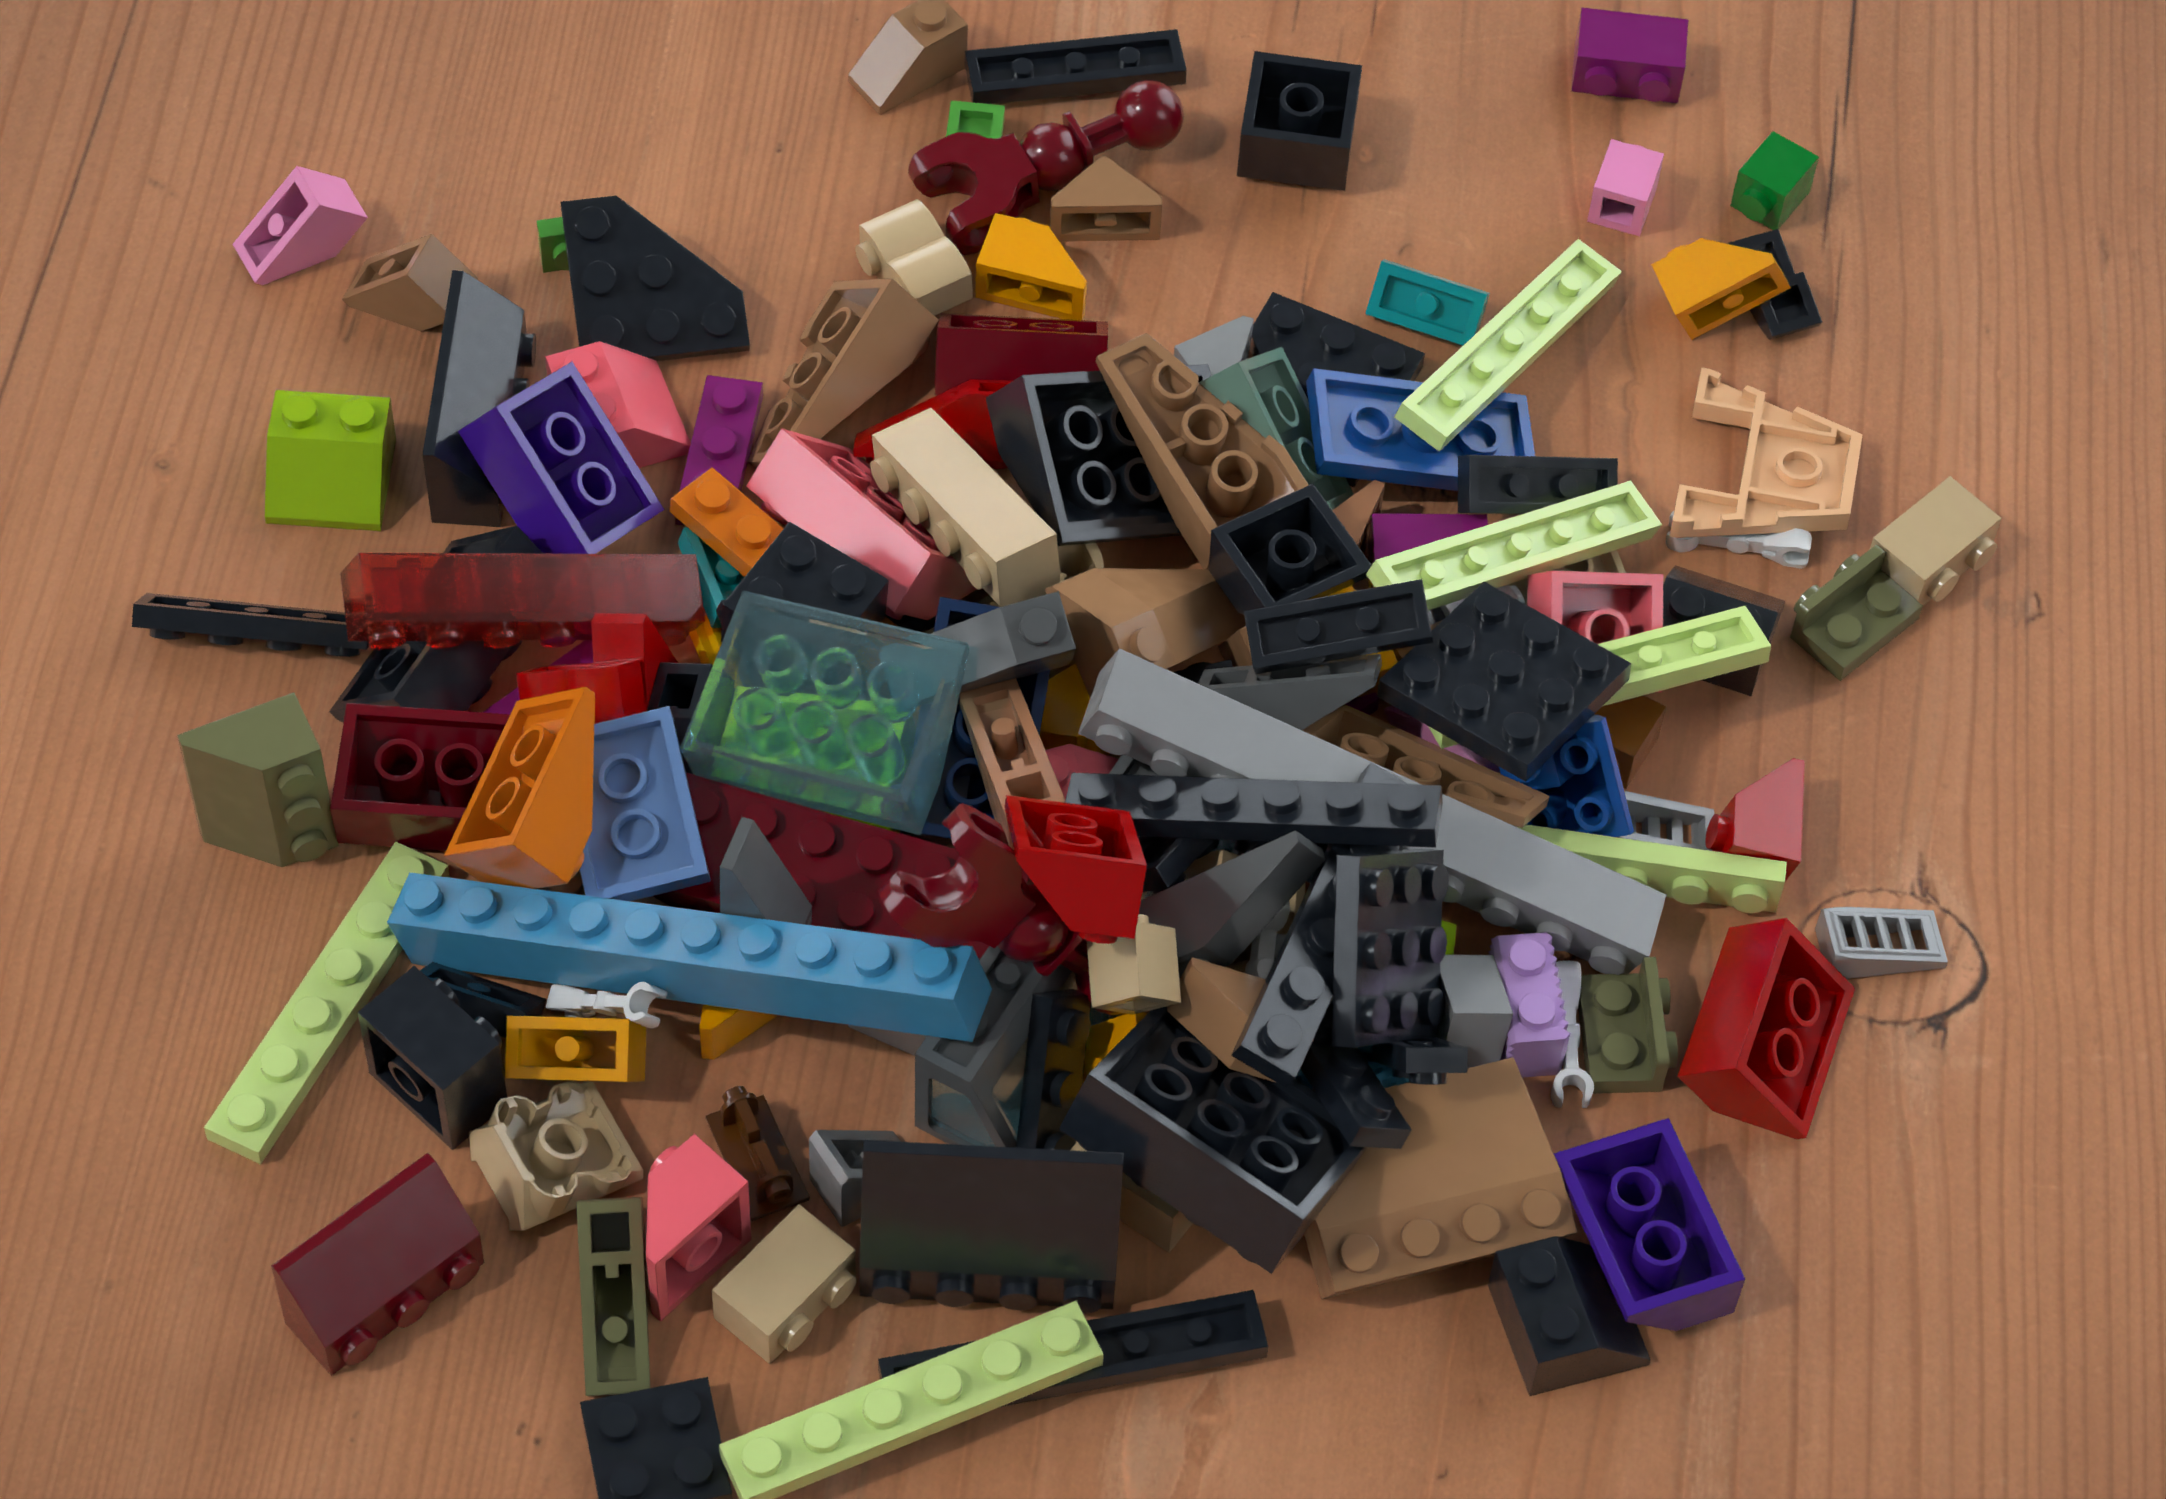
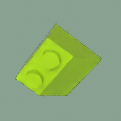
(328, 460)

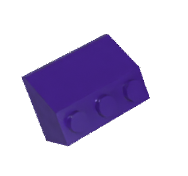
(561, 466)
(1652, 1228)

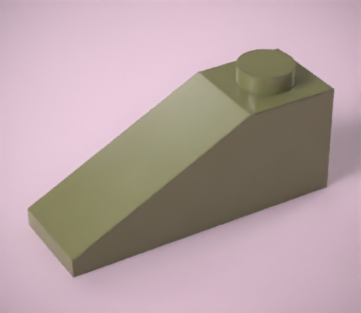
(613, 1295)

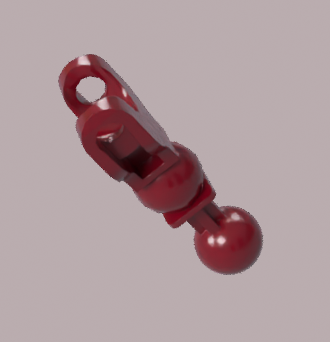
(1008, 174)
(987, 903)

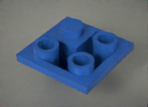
(1583, 785)

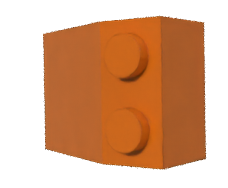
(533, 797)

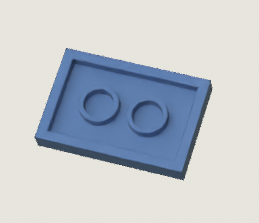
(642, 812)

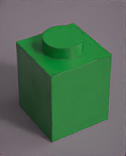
(1774, 181)

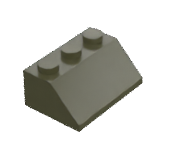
(260, 784)

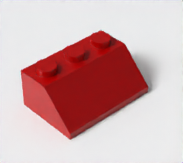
(1082, 863)
(1767, 1028)

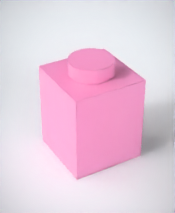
(1625, 187)

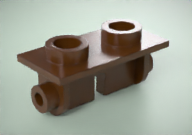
(757, 1151)

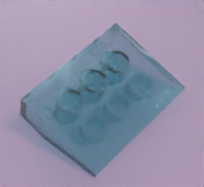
(828, 711)

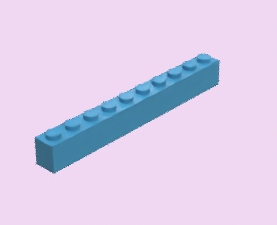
(693, 956)

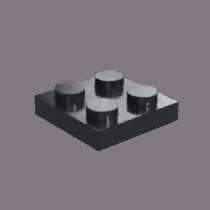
(656, 1444)

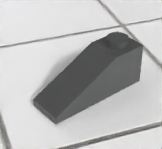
(1014, 641)
(1297, 693)
(758, 882)
(1233, 902)

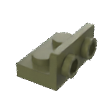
(1853, 614)
(1626, 1030)

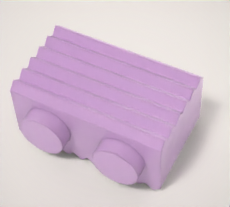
(1538, 1022)

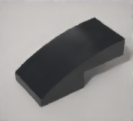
(1792, 309)

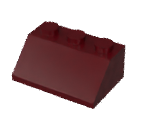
(1013, 347)
(408, 773)
(378, 1266)

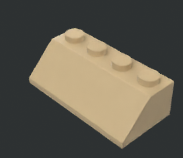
(966, 508)

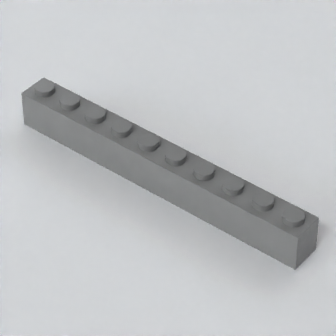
(1489, 863)

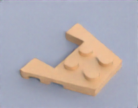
(1793, 473)

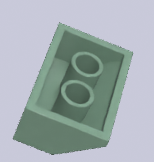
(1277, 406)

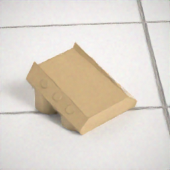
(552, 1153)

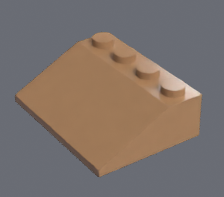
(1454, 1194)

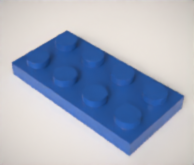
(1362, 439)

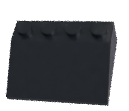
(1078, 458)
(1213, 1140)
(989, 1225)

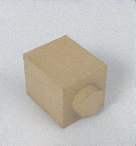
(1135, 972)

